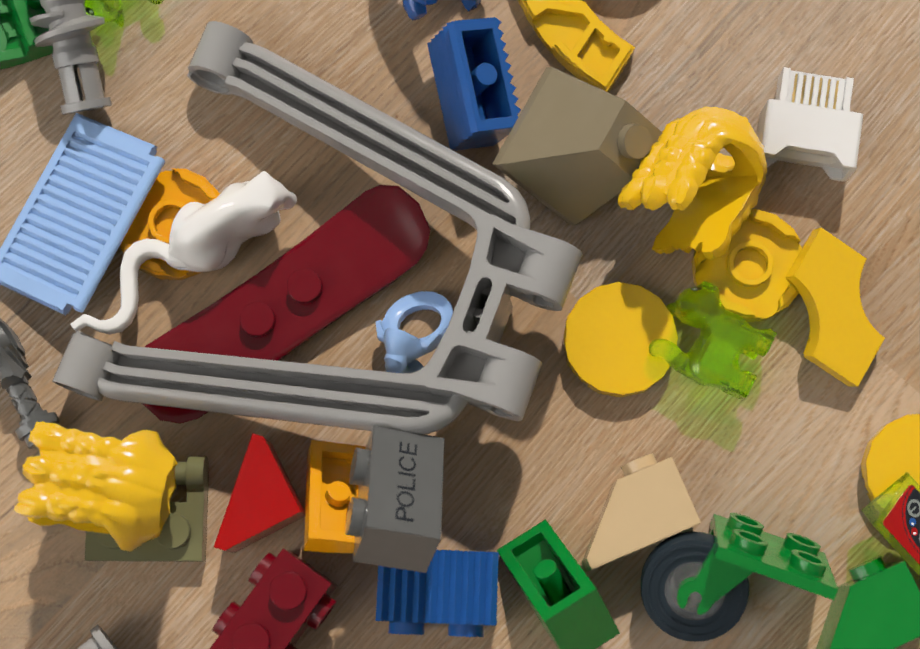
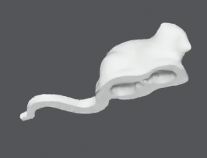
(200, 240)

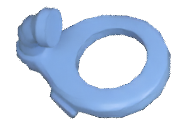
(403, 348)

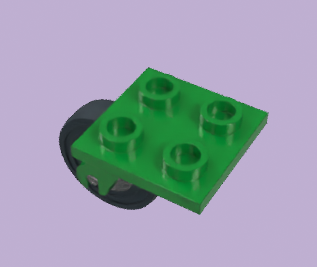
(700, 582)

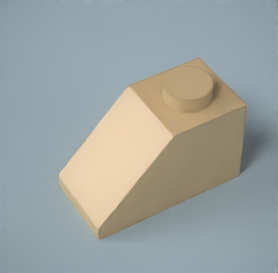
(641, 511)

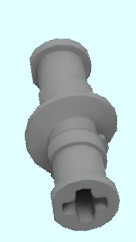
(73, 48)

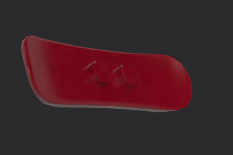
(307, 286)

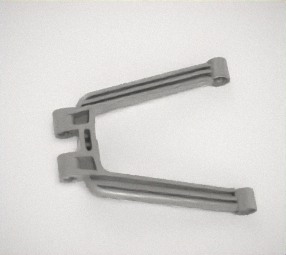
(467, 362)

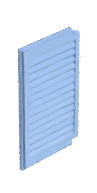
(78, 215)

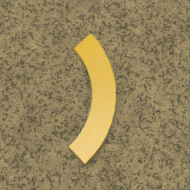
(579, 40)

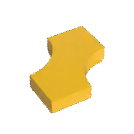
(829, 283)

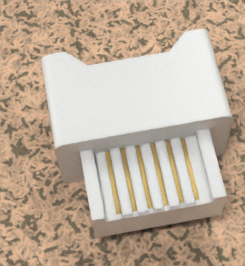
(812, 123)

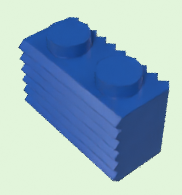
(473, 83)
(454, 591)

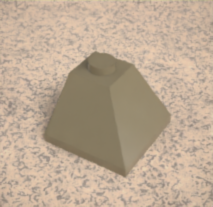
(574, 145)

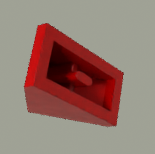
(260, 499)

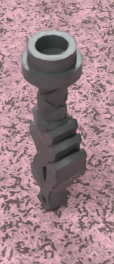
(15, 379)

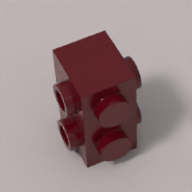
(280, 606)

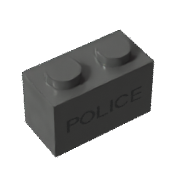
(397, 500)

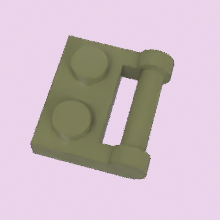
(183, 533)

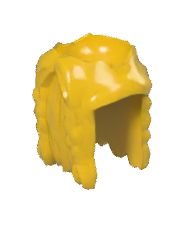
(702, 186)
(99, 483)

